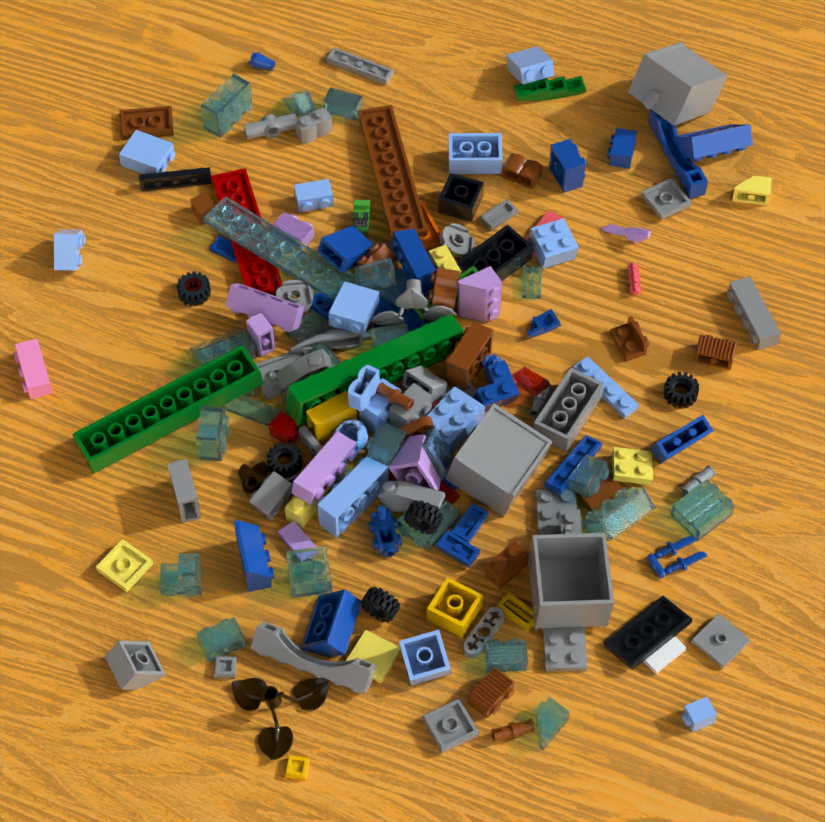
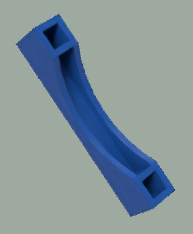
(687, 172)

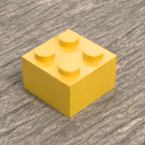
(454, 607)

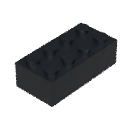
(503, 251)

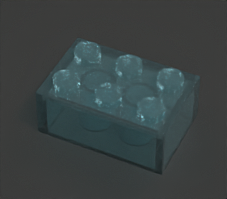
(226, 105)
(619, 512)

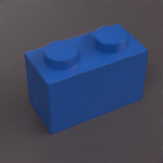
(622, 148)

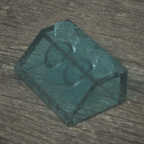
(221, 345)

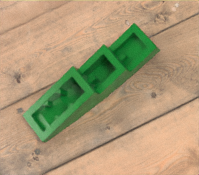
(550, 89)

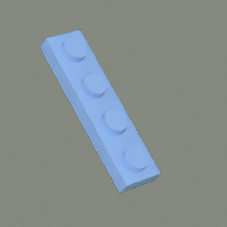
(612, 392)

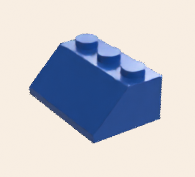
(253, 556)
(331, 624)

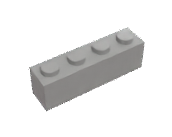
(753, 313)

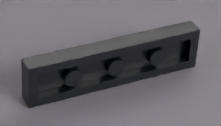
(175, 179)

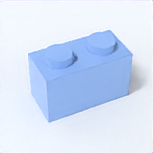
(313, 195)

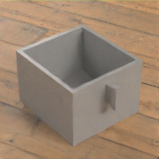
(677, 83)
(498, 460)
(570, 580)

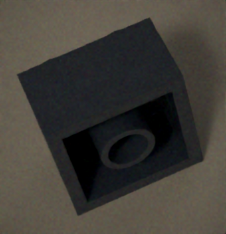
(460, 197)

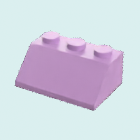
(479, 296)

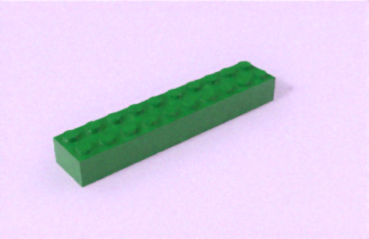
(415, 348)
(167, 408)

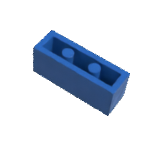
(681, 439)

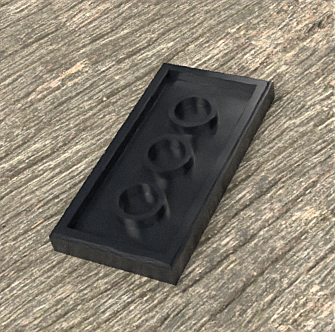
(647, 632)

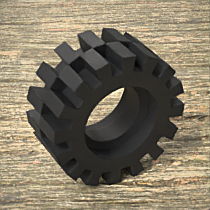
(683, 381)
(284, 450)
(423, 517)
(380, 604)

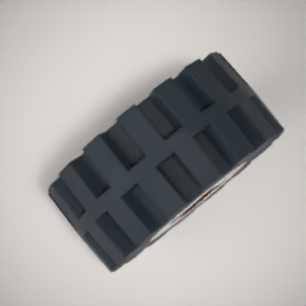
(193, 288)

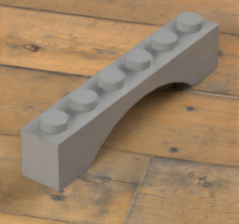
(274, 642)

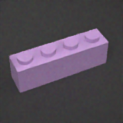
(275, 310)
(324, 468)

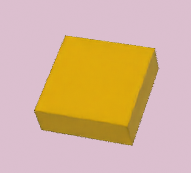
(297, 767)

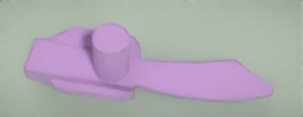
(632, 234)

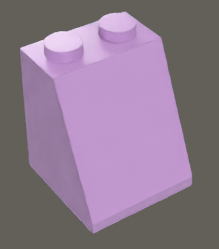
(413, 464)

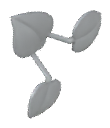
(412, 299)

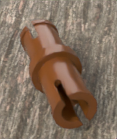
(395, 396)
(513, 730)

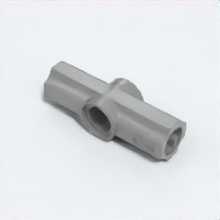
(270, 126)

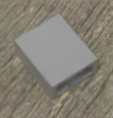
(184, 490)

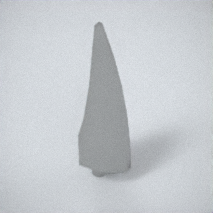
(334, 338)

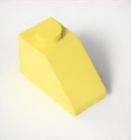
(753, 190)

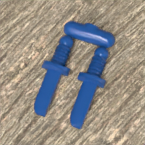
(672, 548)

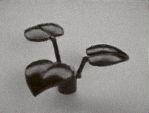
(252, 691)

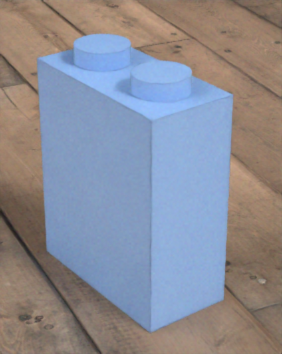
(530, 65)
(146, 153)
(353, 308)

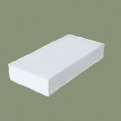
(665, 655)

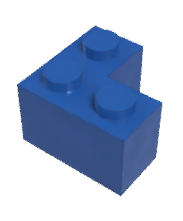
(501, 386)

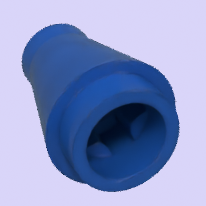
(260, 61)

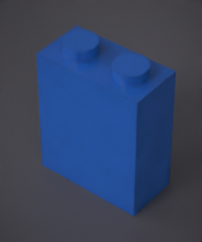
(344, 248)

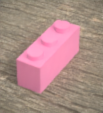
(32, 369)

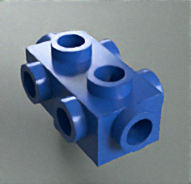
(384, 527)

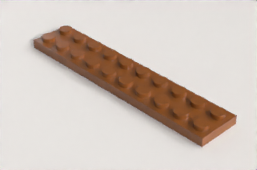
(392, 170)

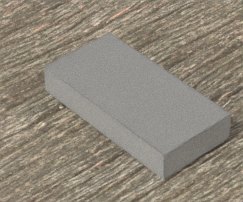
(498, 215)

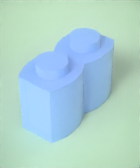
(363, 388)

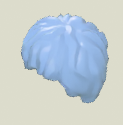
(354, 430)

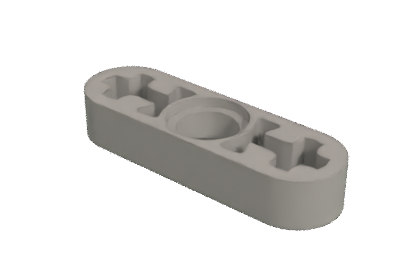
(483, 623)

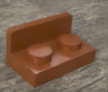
(630, 340)

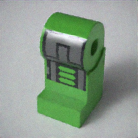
(362, 215)

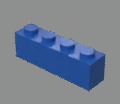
(413, 257)

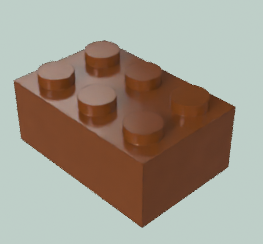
(468, 355)

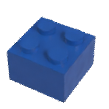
(567, 165)

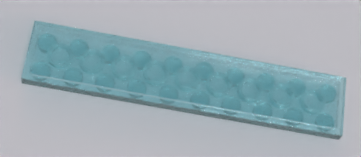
(277, 247)

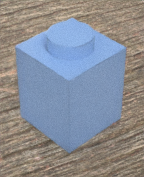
(699, 714)

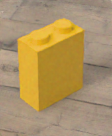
(325, 417)

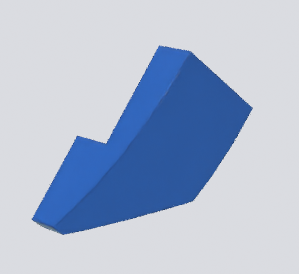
(543, 323)

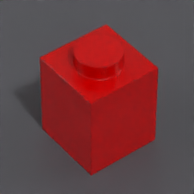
(284, 428)

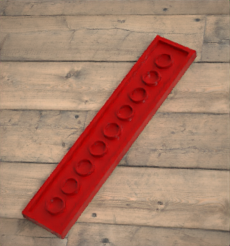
(253, 269)

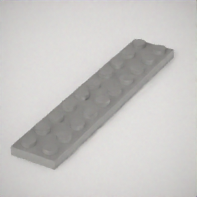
(565, 645)

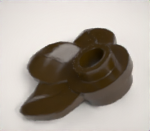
(253, 476)

